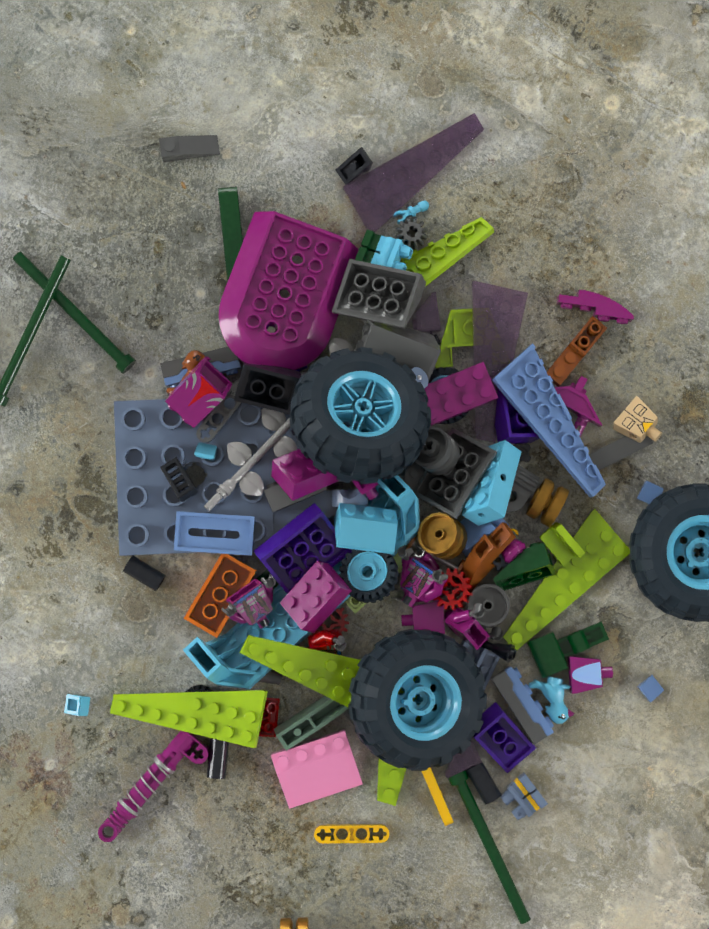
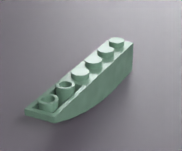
(308, 721)

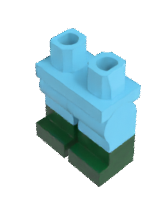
(383, 251)

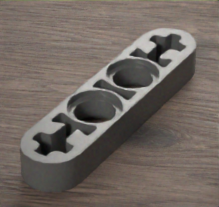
(226, 413)

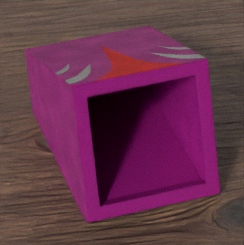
(198, 393)

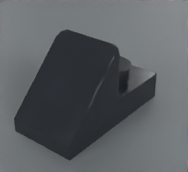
(354, 166)

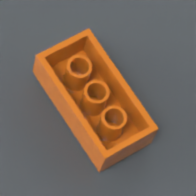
(223, 581)

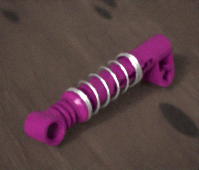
(163, 765)

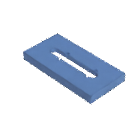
(239, 546)

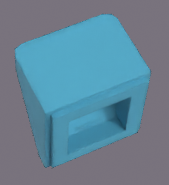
(206, 451)
(77, 705)

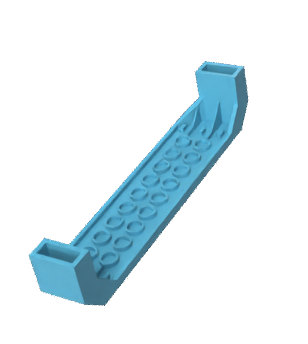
(220, 657)

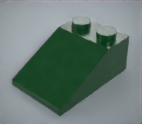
(529, 566)

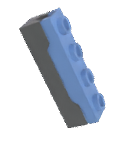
(222, 359)
(522, 705)

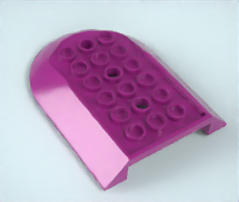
(263, 270)

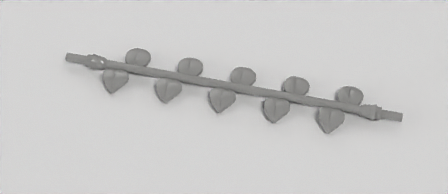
(241, 454)

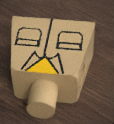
(637, 422)

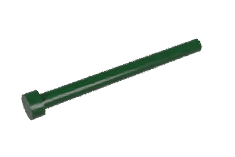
(32, 328)
(123, 361)
(459, 781)

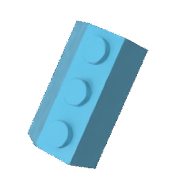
(365, 528)

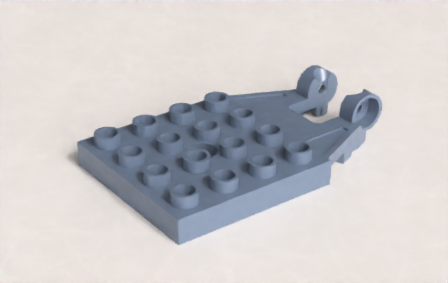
(153, 434)

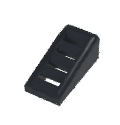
(189, 492)

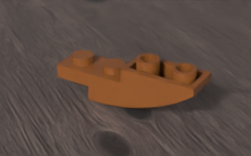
(576, 350)
(486, 550)

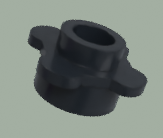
(525, 449)

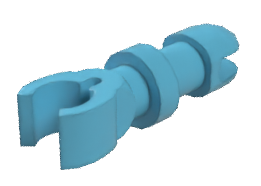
(412, 211)

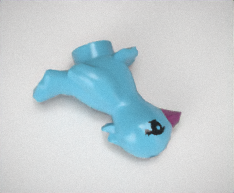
(554, 693)

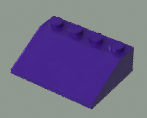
(299, 546)

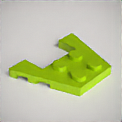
(457, 333)

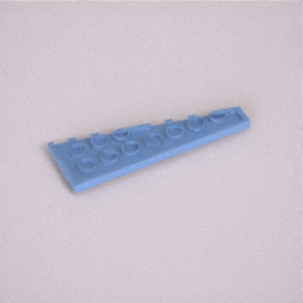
(536, 400)

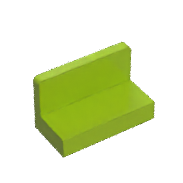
(561, 543)

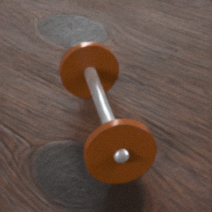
(447, 563)

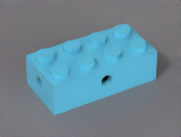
(493, 491)

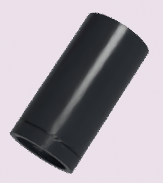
(144, 573)
(217, 759)
(483, 783)

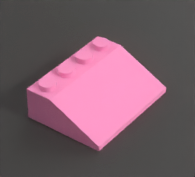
(316, 768)

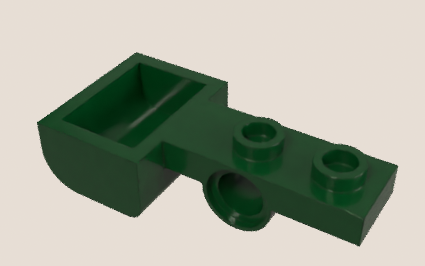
(551, 652)

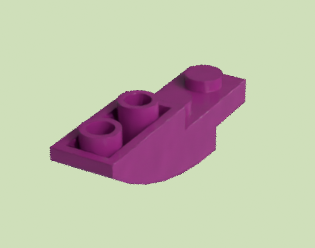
(603, 307)

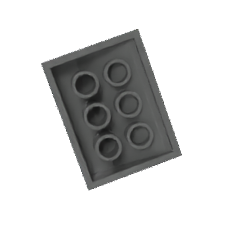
(379, 293)
(453, 489)

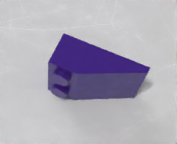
(510, 424)
(503, 738)

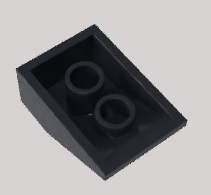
(267, 386)

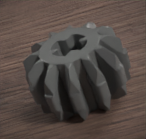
(419, 235)

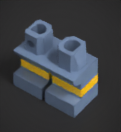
(525, 794)

